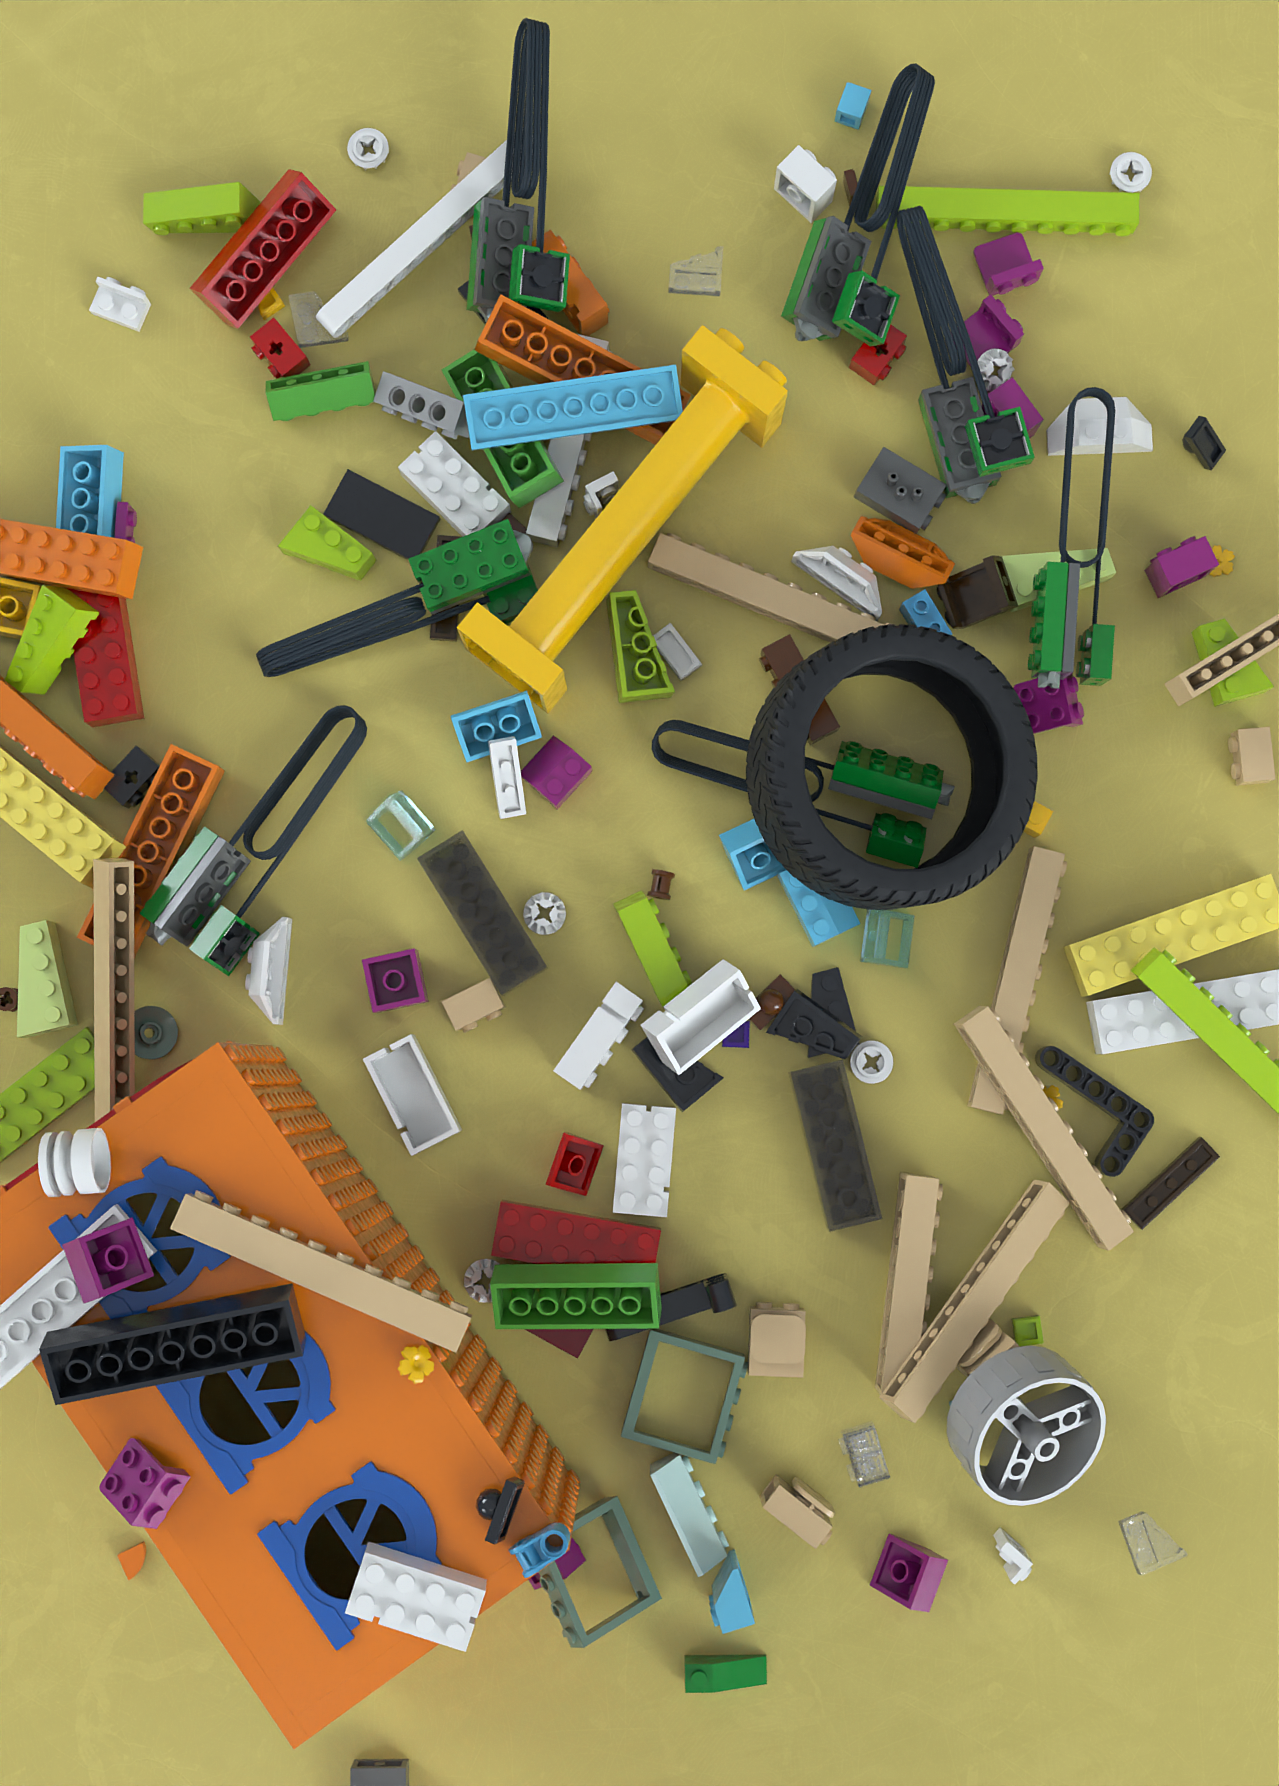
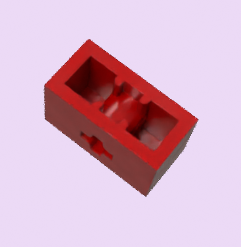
(273, 338)
(876, 367)

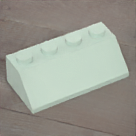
(688, 1512)

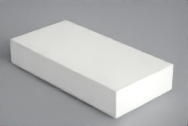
(676, 652)

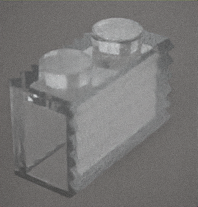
(864, 1454)

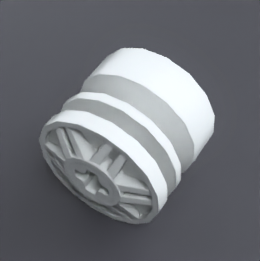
(74, 1162)

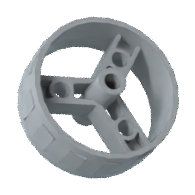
(1042, 1442)

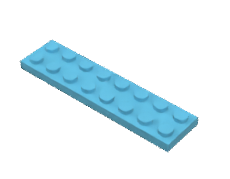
(573, 407)

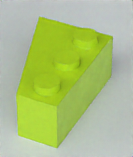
(327, 545)
(1241, 684)

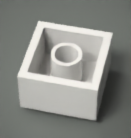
(805, 183)

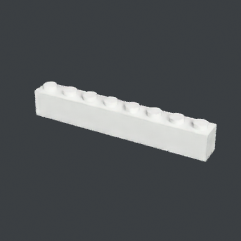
(551, 508)

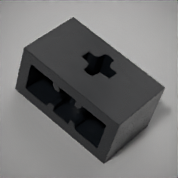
(122, 786)

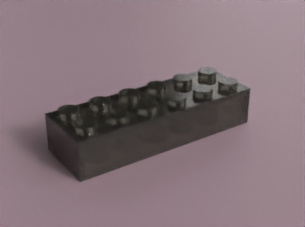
(482, 913)
(835, 1145)

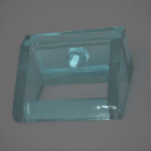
(408, 816)
(876, 938)

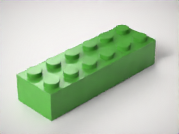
(522, 468)
(576, 1296)

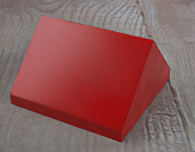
(574, 1164)

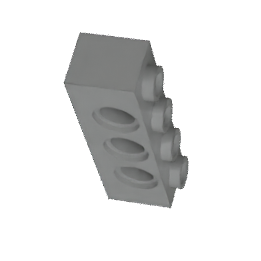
(422, 404)

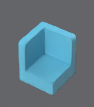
(852, 105)

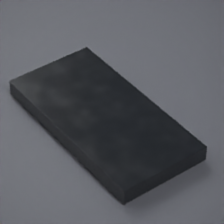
(381, 516)

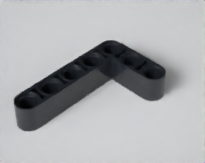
(1103, 1101)
(688, 1300)

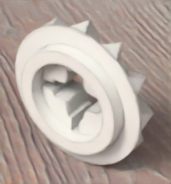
(368, 137)
(1138, 164)
(998, 358)
(557, 914)
(884, 1062)
(474, 1274)

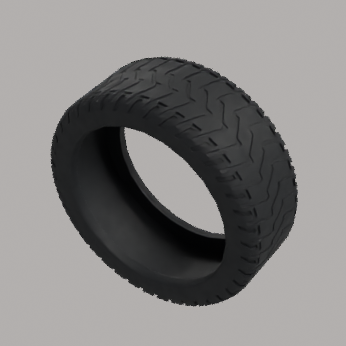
(997, 743)

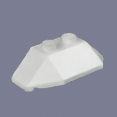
(1131, 429)
(842, 576)
(269, 969)

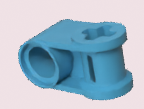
(536, 1552)

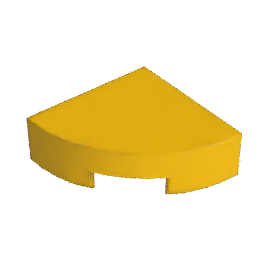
(270, 304)

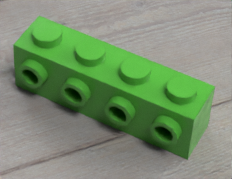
(320, 391)

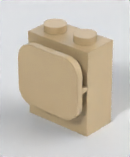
(776, 1340)
(986, 1344)
(799, 1509)

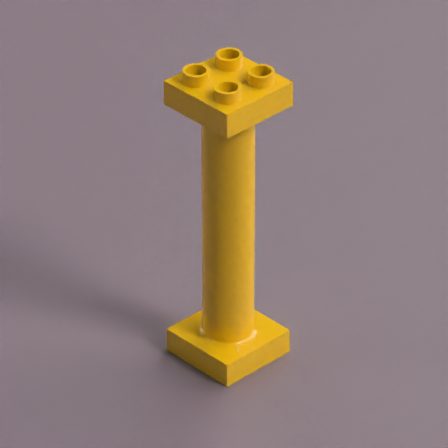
(728, 399)

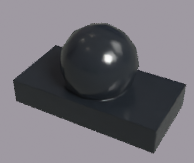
(1203, 443)
(499, 1508)

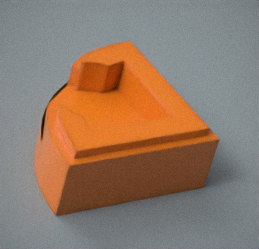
(133, 1559)

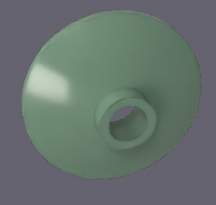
(164, 1032)

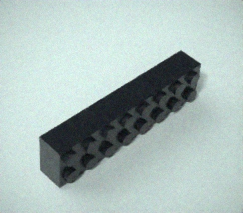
(173, 1344)

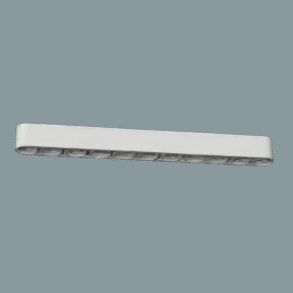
(414, 245)

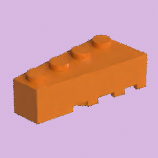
(584, 304)

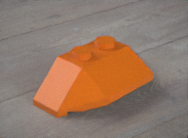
(900, 553)

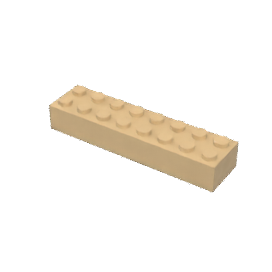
(908, 1272)

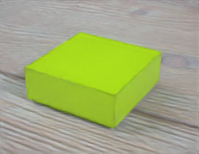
(1027, 1330)

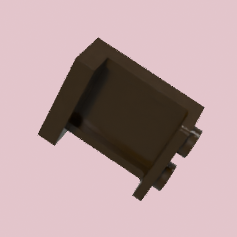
(977, 593)

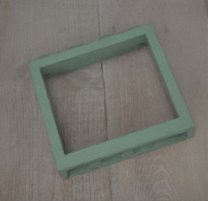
(731, 1397)
(632, 1560)

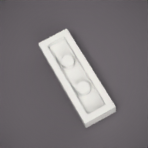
(507, 777)

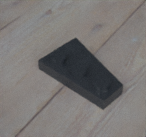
(829, 993)
(814, 1026)
(681, 1088)

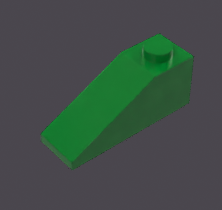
(723, 1672)

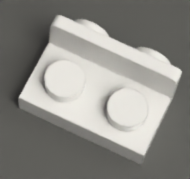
(120, 303)
(599, 491)
(1017, 1560)

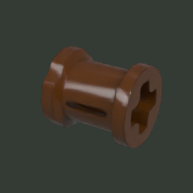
(661, 884)
(4, 1004)

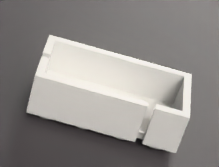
(453, 487)
(701, 1016)
(598, 1036)
(412, 1094)
(644, 1160)
(416, 1596)

